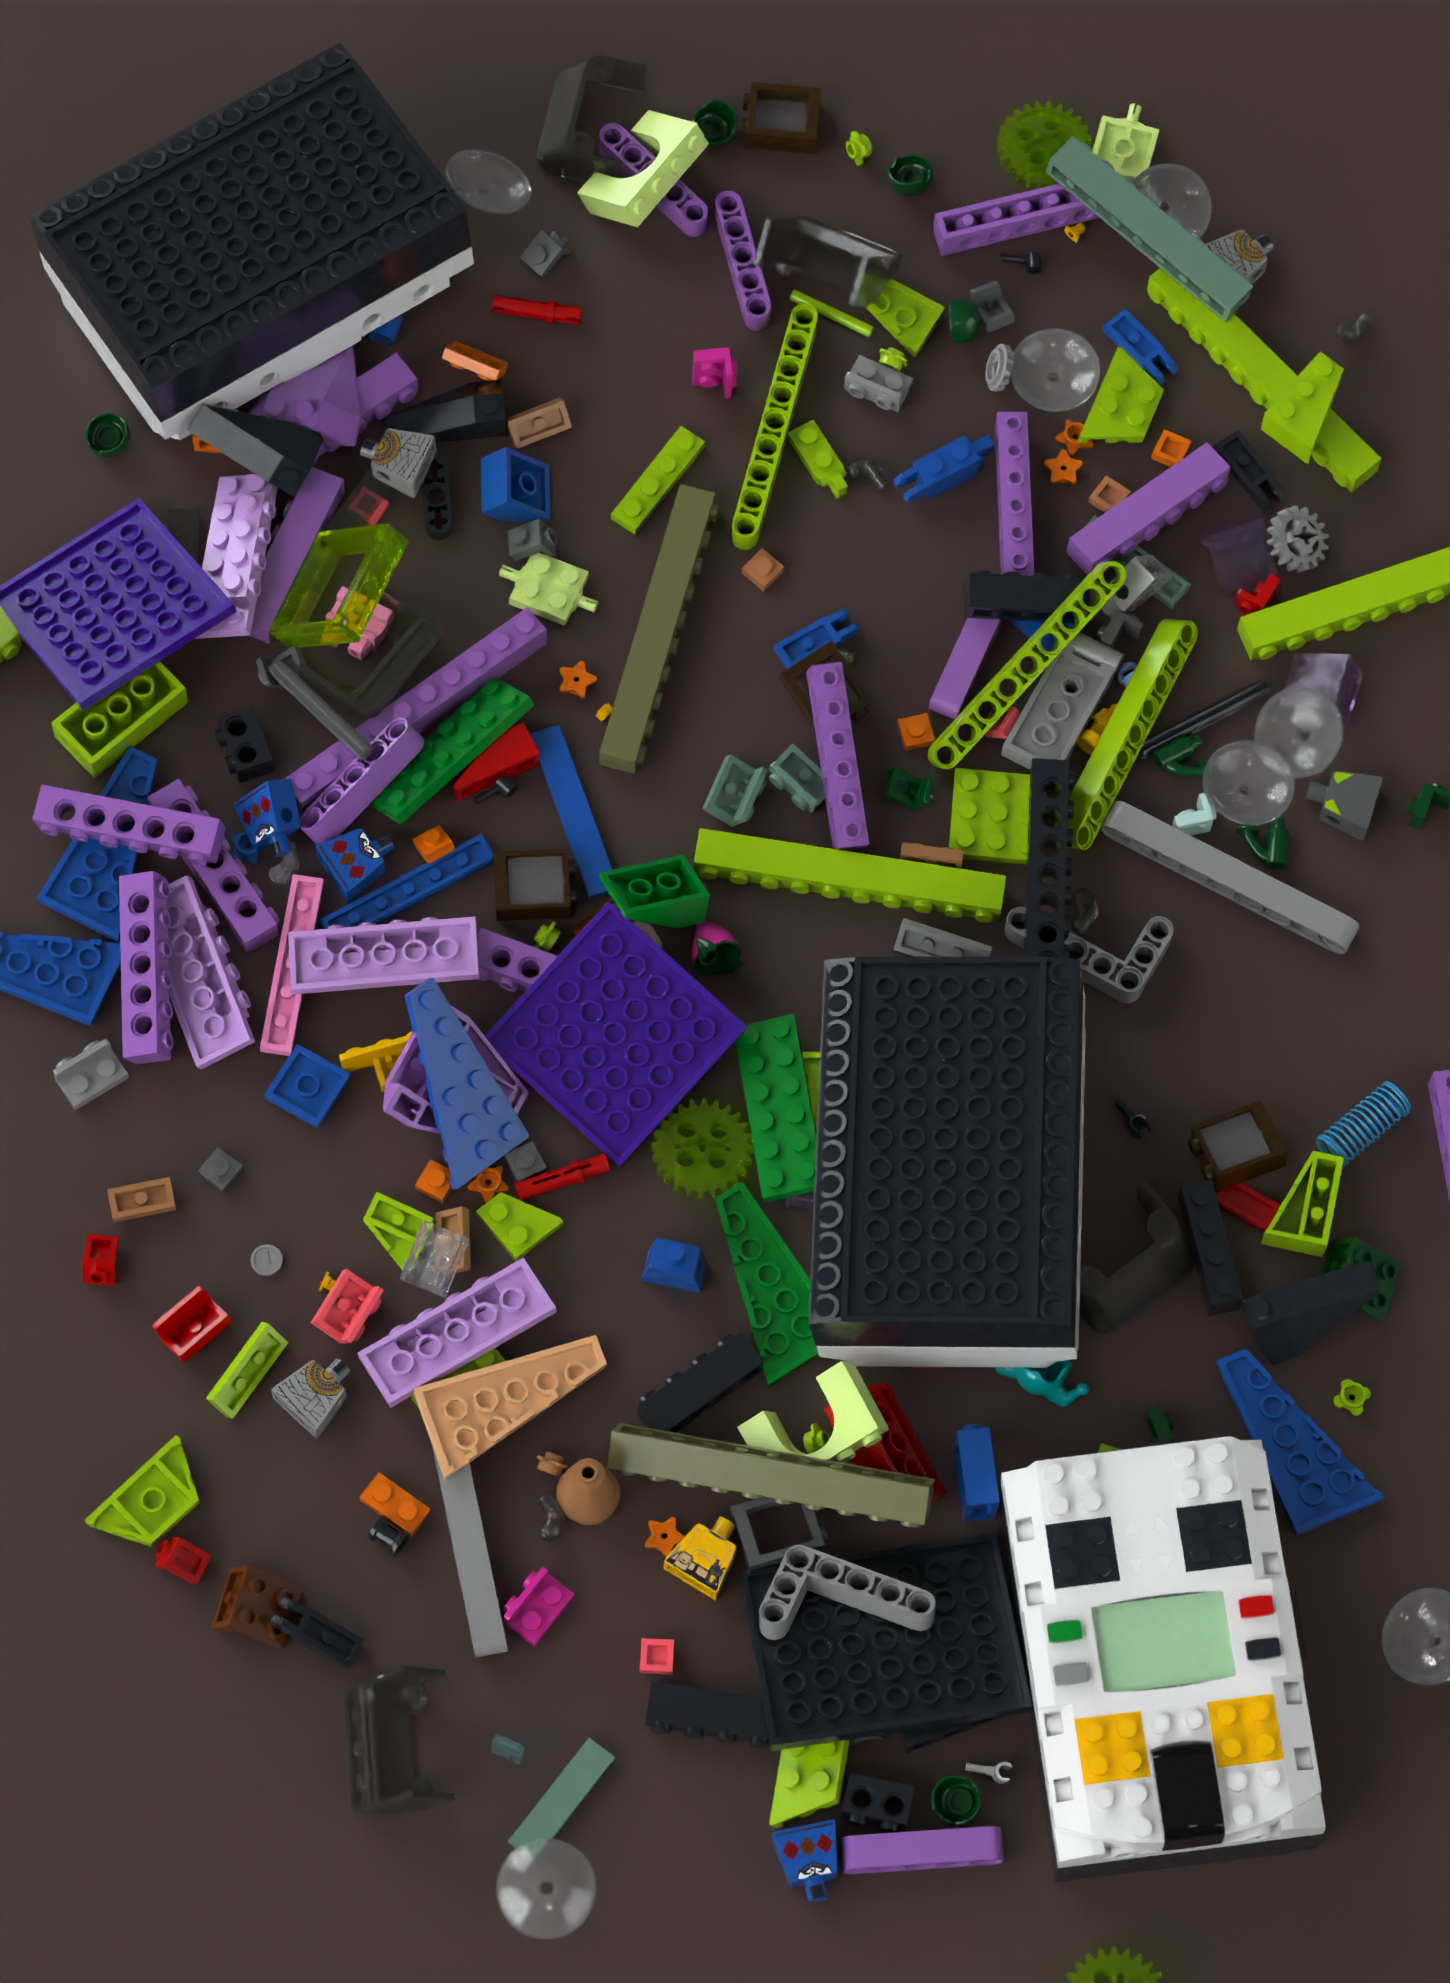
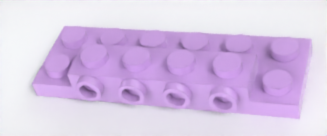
(238, 547)
(383, 954)
(203, 980)
(456, 1331)

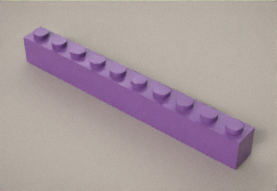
(430, 698)

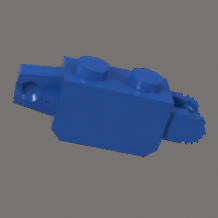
(945, 468)

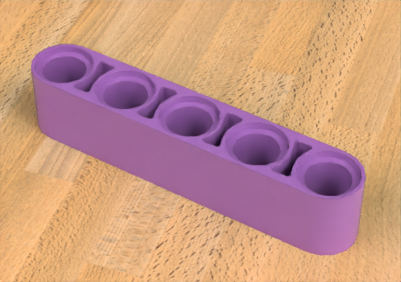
(677, 211)
(742, 273)
(964, 666)
(361, 782)
(922, 1850)

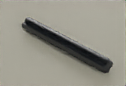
(1206, 717)

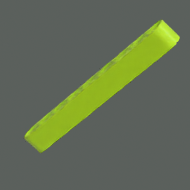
(770, 438)
(1040, 657)
(1129, 728)

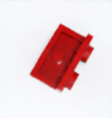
(191, 1324)

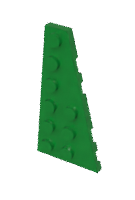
(770, 1284)

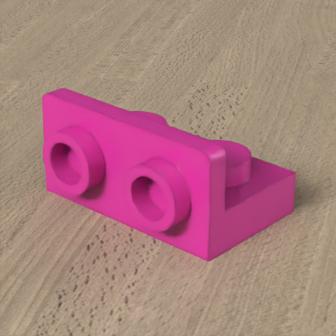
(713, 368)
(537, 1606)

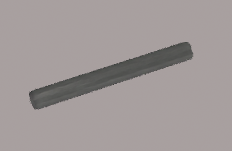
(320, 709)

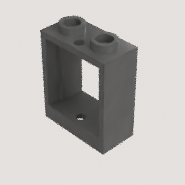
(747, 1542)

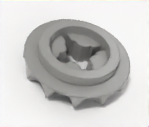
(999, 367)

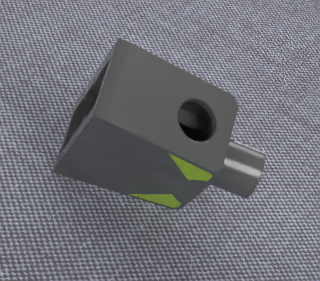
(1347, 801)

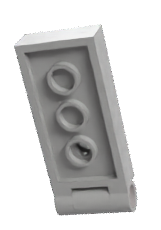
(1055, 717)

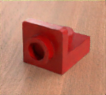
(1261, 597)
(100, 1259)
(182, 1559)

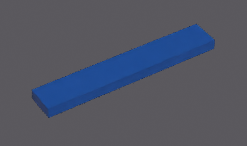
(572, 809)
(414, 886)

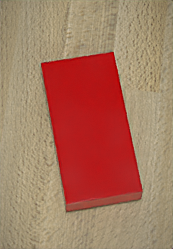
(1248, 1206)

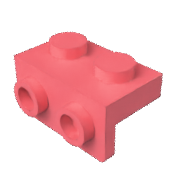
(347, 1308)

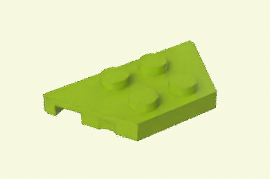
(1123, 403)
(150, 1499)
(808, 1780)

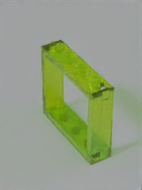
(383, 551)

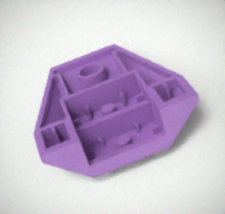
(319, 400)
(406, 1088)

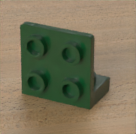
(1353, 1251)

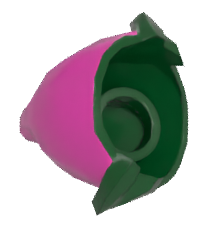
(714, 950)

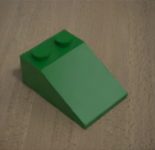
(659, 892)

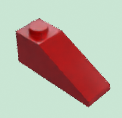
(507, 755)

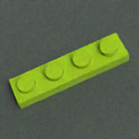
(658, 480)

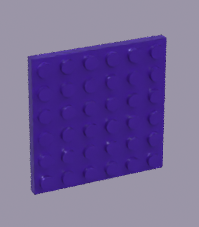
(112, 603)
(615, 1034)

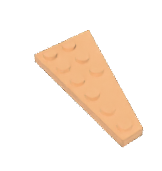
(488, 1404)

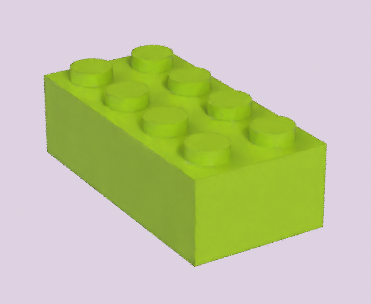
(120, 719)

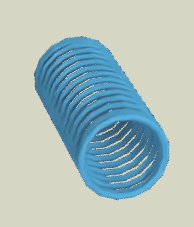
(1388, 1097)

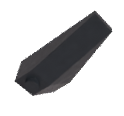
(459, 414)
(266, 446)
(1301, 1312)

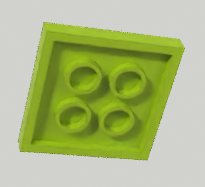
(990, 815)

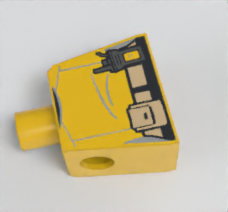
(704, 1557)

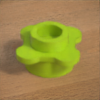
(858, 147)
(892, 358)
(546, 937)
(1349, 1388)
(815, 1439)

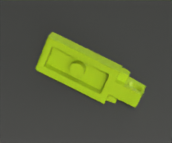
(819, 457)

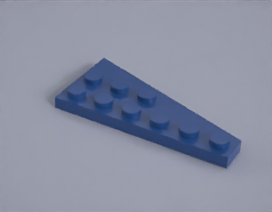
(88, 873)
(59, 973)
(464, 1095)
(1302, 1461)

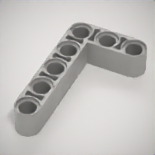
(1118, 969)
(841, 1590)

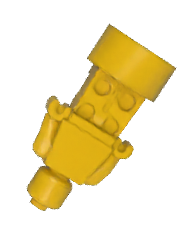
(1090, 737)

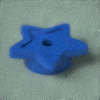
(240, 851)

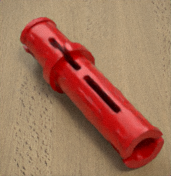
(540, 310)
(562, 1176)

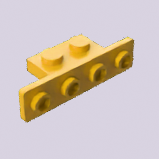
(381, 1055)

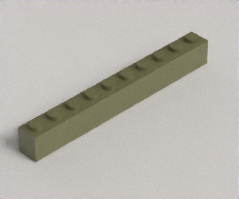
(657, 629)
(771, 1474)

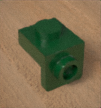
(908, 789)
(1430, 794)
(1159, 1426)

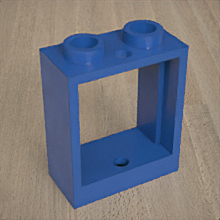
(976, 1473)

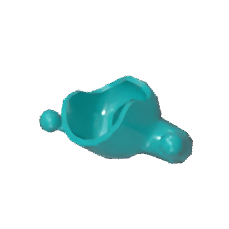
(1046, 1382)

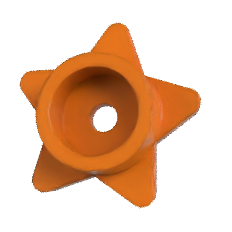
(1066, 437)
(1060, 475)
(578, 688)
(496, 1185)
(655, 1539)

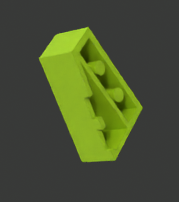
(1302, 408)
(1308, 1209)

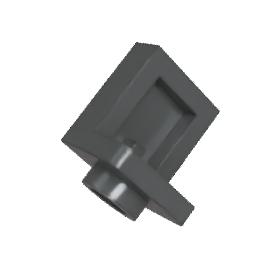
(545, 251)
(992, 307)
(531, 539)
(1120, 623)
(292, 658)

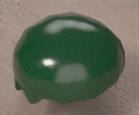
(716, 121)
(910, 174)
(964, 320)
(108, 435)
(956, 1799)

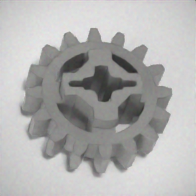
(1297, 539)

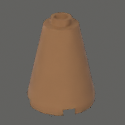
(588, 1492)

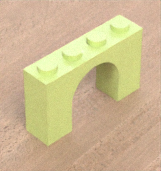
(633, 198)
(855, 1418)

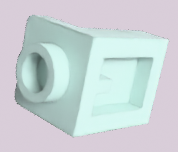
(1194, 821)

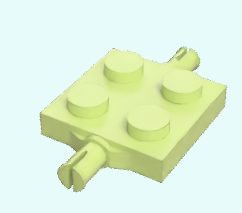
(1126, 143)
(549, 588)

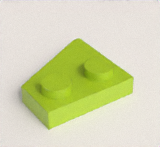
(517, 1224)
(394, 1226)

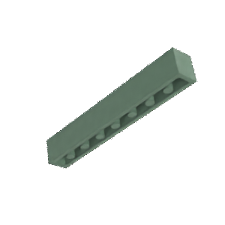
(1149, 228)

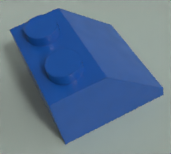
(514, 487)

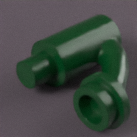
(1170, 755)
(1276, 850)

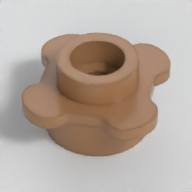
(552, 1463)

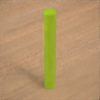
(833, 314)

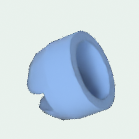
(1123, 669)

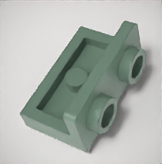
(799, 777)
(735, 791)

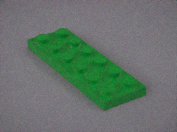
(453, 748)
(778, 1107)

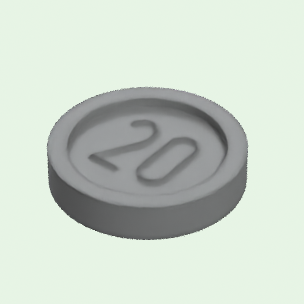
(266, 1260)

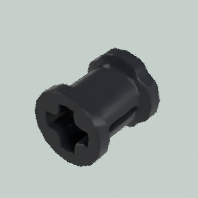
(389, 1536)

